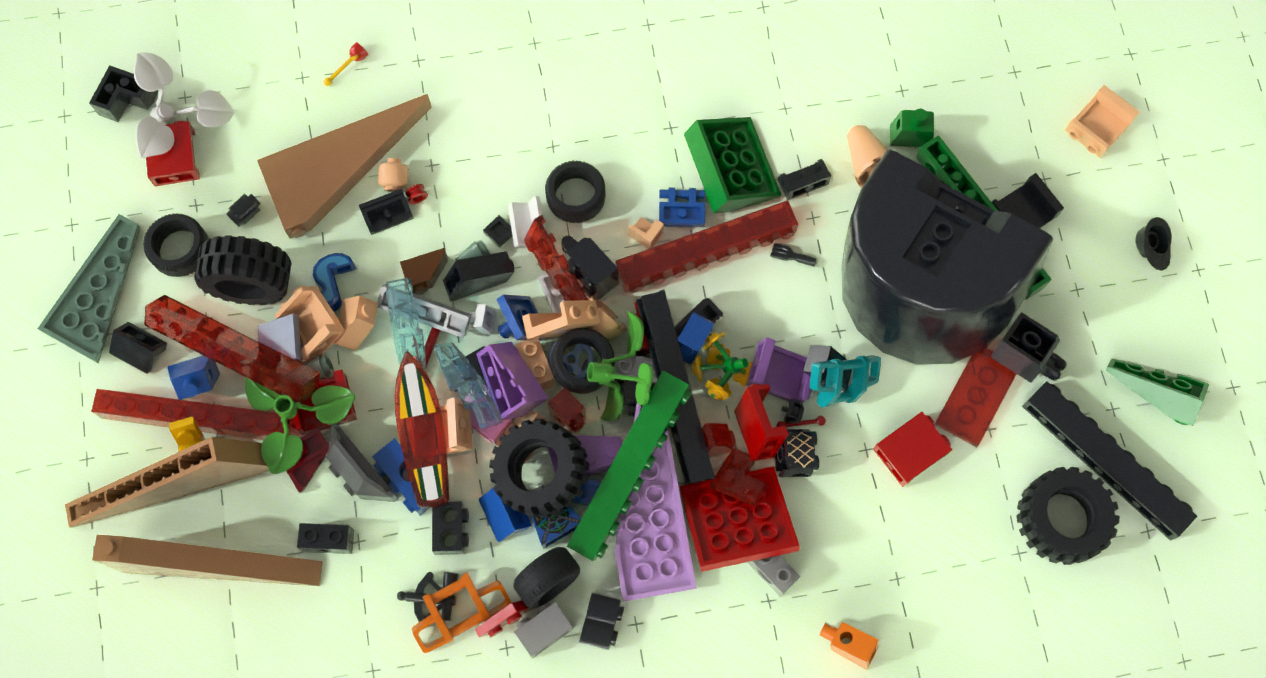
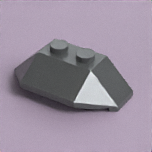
(355, 469)

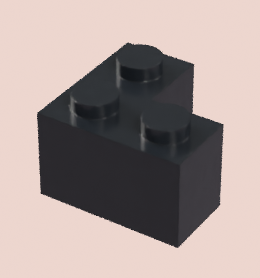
(116, 92)

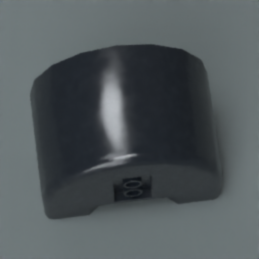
(933, 268)

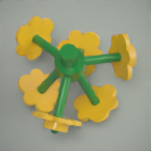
(718, 359)

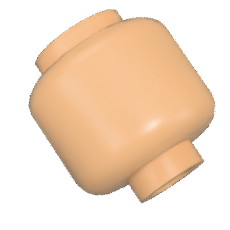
(393, 175)

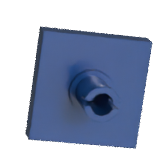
(513, 309)

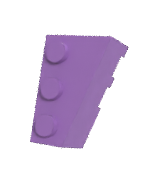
(510, 380)
(600, 452)

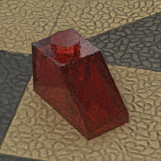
(718, 438)

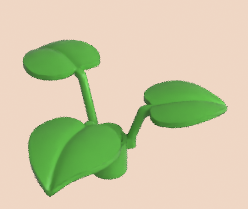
(605, 372)
(284, 450)

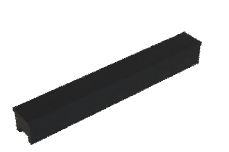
(667, 357)

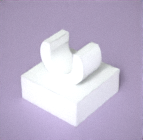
(483, 319)

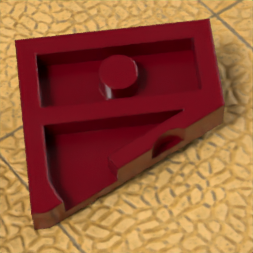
(314, 452)

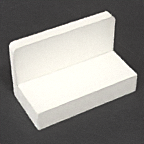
(521, 218)

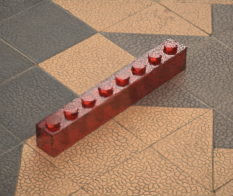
(706, 246)
(231, 349)
(209, 417)

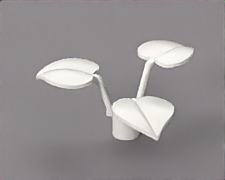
(151, 135)

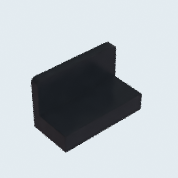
(136, 346)

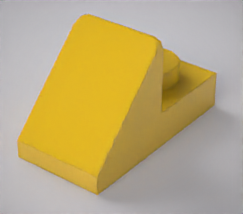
(186, 433)

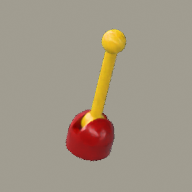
(357, 53)

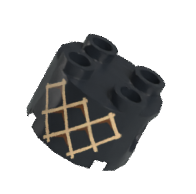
(797, 454)

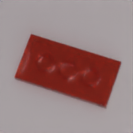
(975, 398)

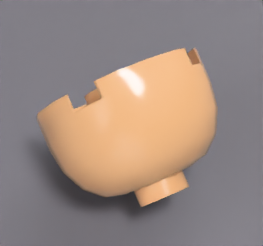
(609, 327)

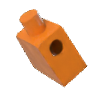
(860, 649)

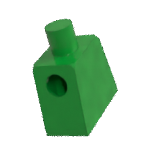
(912, 128)

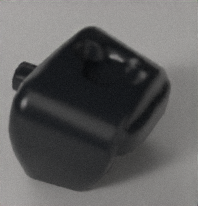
(794, 412)

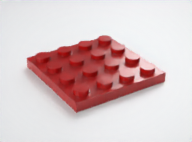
(734, 531)

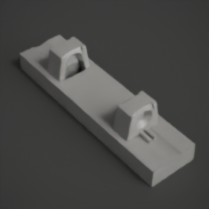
(431, 312)

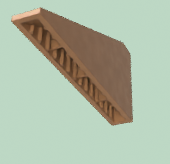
(320, 172)
(181, 474)
(193, 561)

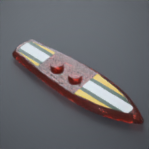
(421, 433)

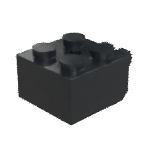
(590, 266)
(1029, 350)

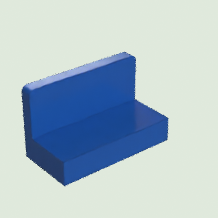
(501, 517)

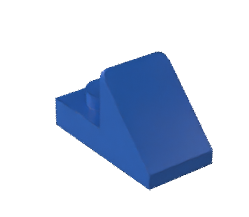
(694, 336)

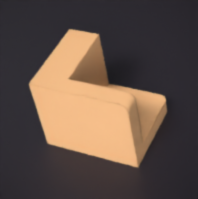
(646, 232)

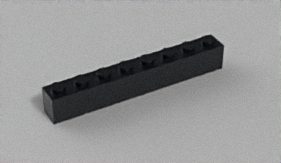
(1110, 461)

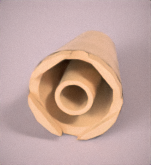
(865, 152)

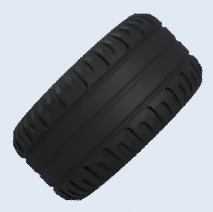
(575, 170)
(160, 231)
(578, 336)
(546, 577)

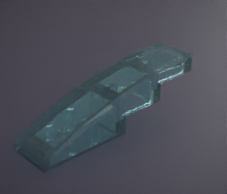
(404, 320)
(464, 378)

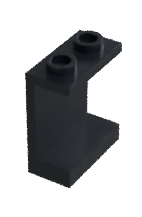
(1031, 202)

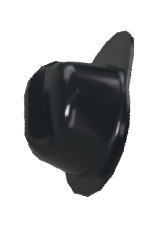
(1155, 243)

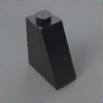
(477, 274)

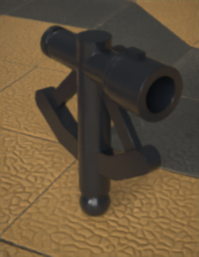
(416, 597)

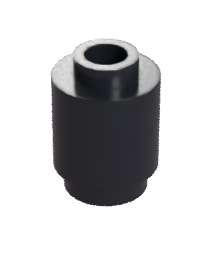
(243, 209)

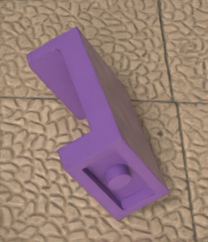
(780, 370)

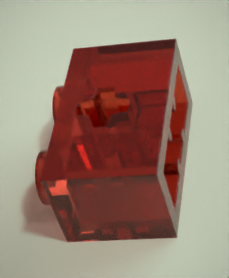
(567, 411)

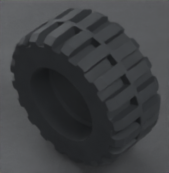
(243, 270)
(512, 455)
(1091, 496)

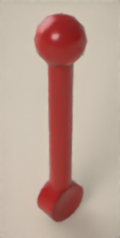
(820, 420)

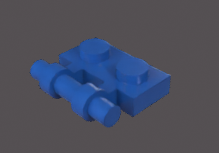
(682, 213)

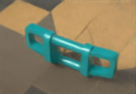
(861, 379)

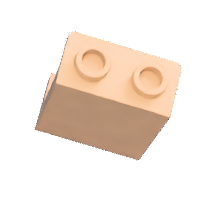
(1101, 121)
(317, 321)
(553, 325)
(457, 426)

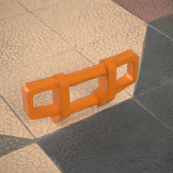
(449, 633)

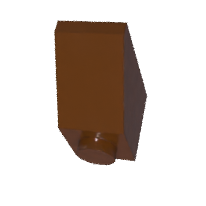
(424, 269)

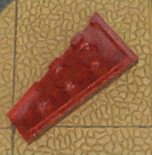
(551, 262)

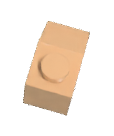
(358, 319)

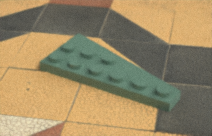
(89, 301)

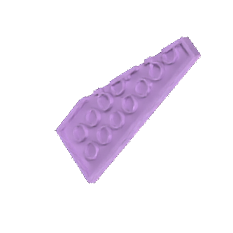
(652, 535)

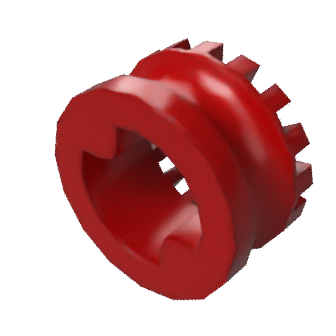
(416, 194)

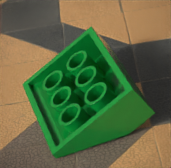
(731, 163)

